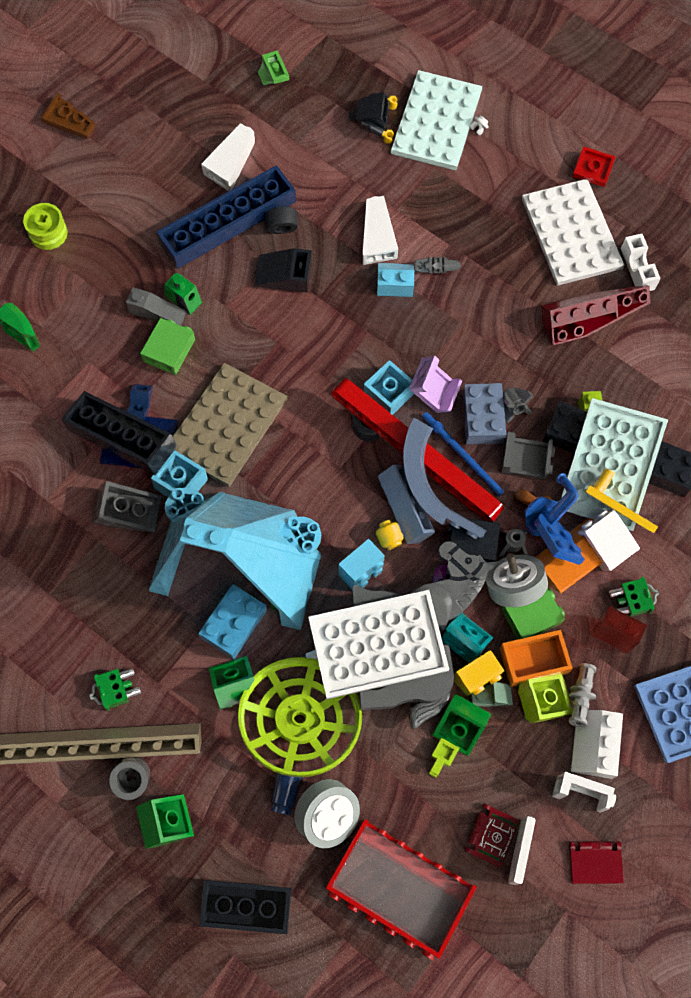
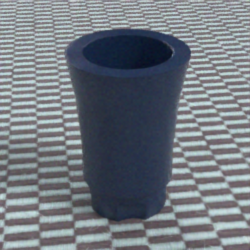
(285, 793)

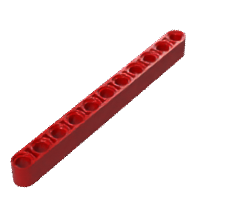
(435, 464)

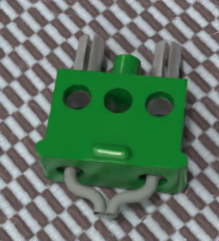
(641, 594)
(107, 691)

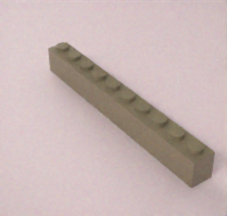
(100, 743)

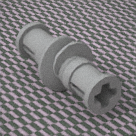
(581, 695)

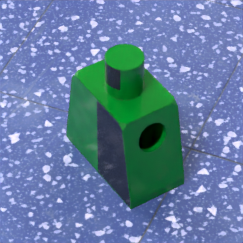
(180, 290)

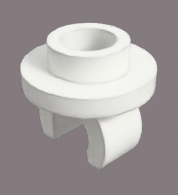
(481, 122)

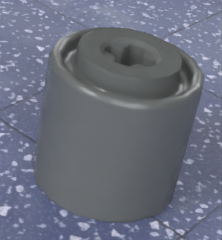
(127, 788)

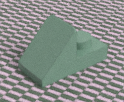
(494, 695)

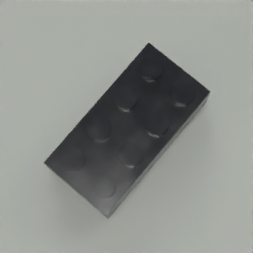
(245, 907)

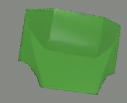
(272, 69)

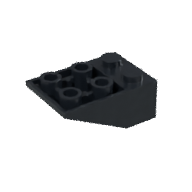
(285, 270)

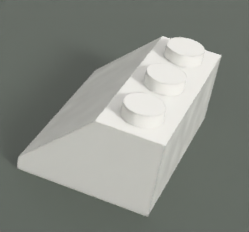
(598, 744)

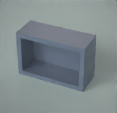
(484, 414)

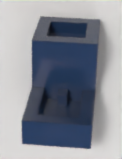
(140, 400)

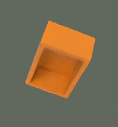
(535, 657)

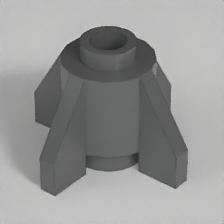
(515, 402)
(513, 541)

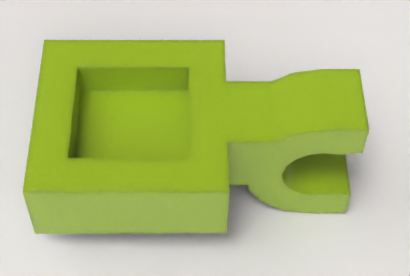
(444, 755)

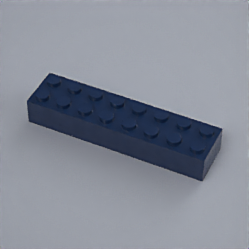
(225, 216)

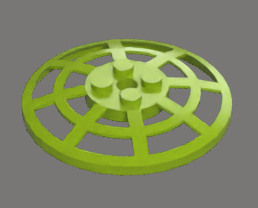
(286, 726)

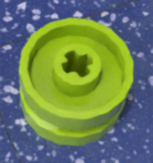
(45, 226)

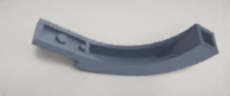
(415, 473)

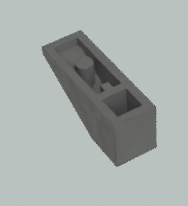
(153, 307)

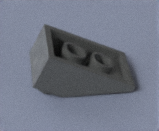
(126, 508)

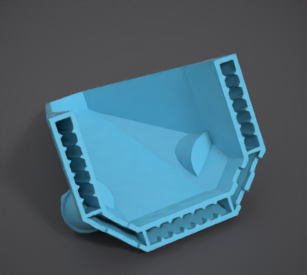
(260, 539)

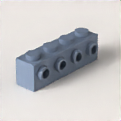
(407, 511)

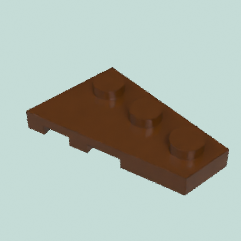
(67, 118)

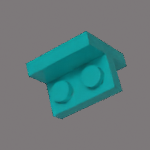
(466, 638)

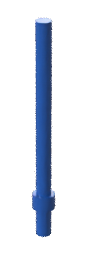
(438, 428)

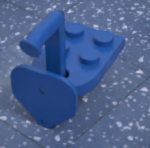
(542, 520)

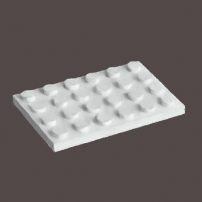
(572, 232)
(378, 644)

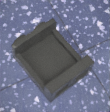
(527, 457)

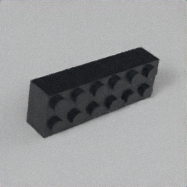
(119, 432)

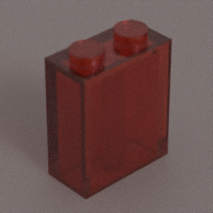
(619, 629)

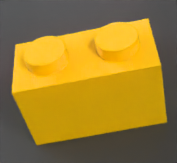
(478, 673)

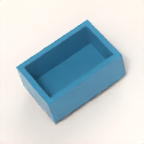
(233, 621)

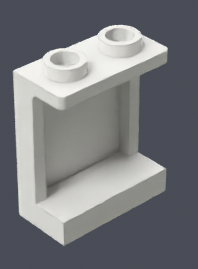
(609, 539)
(602, 792)

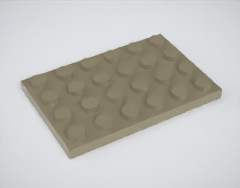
(228, 423)

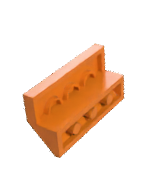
(562, 573)

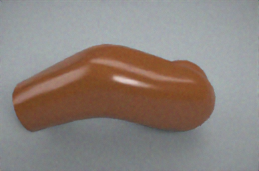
(526, 498)

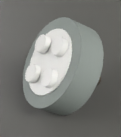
(517, 581)
(327, 813)

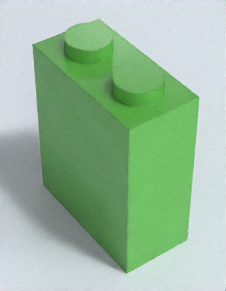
(168, 346)
(535, 617)

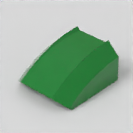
(18, 326)

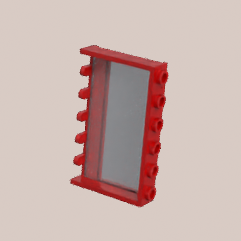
(401, 890)

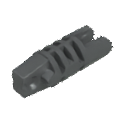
(436, 265)

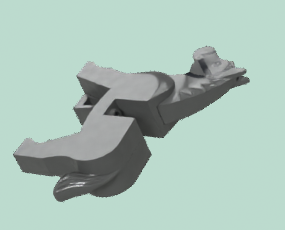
(449, 601)

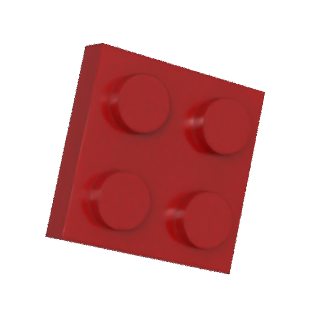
(594, 166)

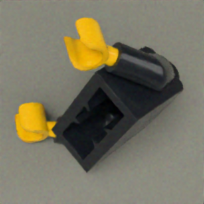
(373, 114)

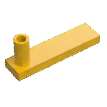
(597, 492)

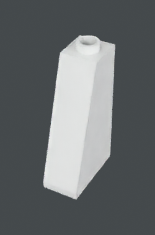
(229, 157)
(378, 233)

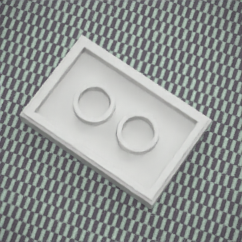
(521, 851)

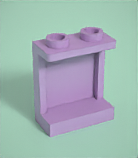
(434, 385)

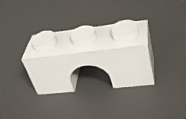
(634, 252)

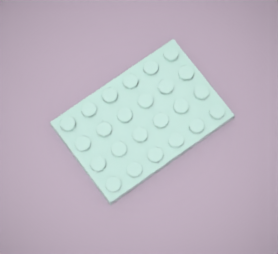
(436, 120)
(623, 443)

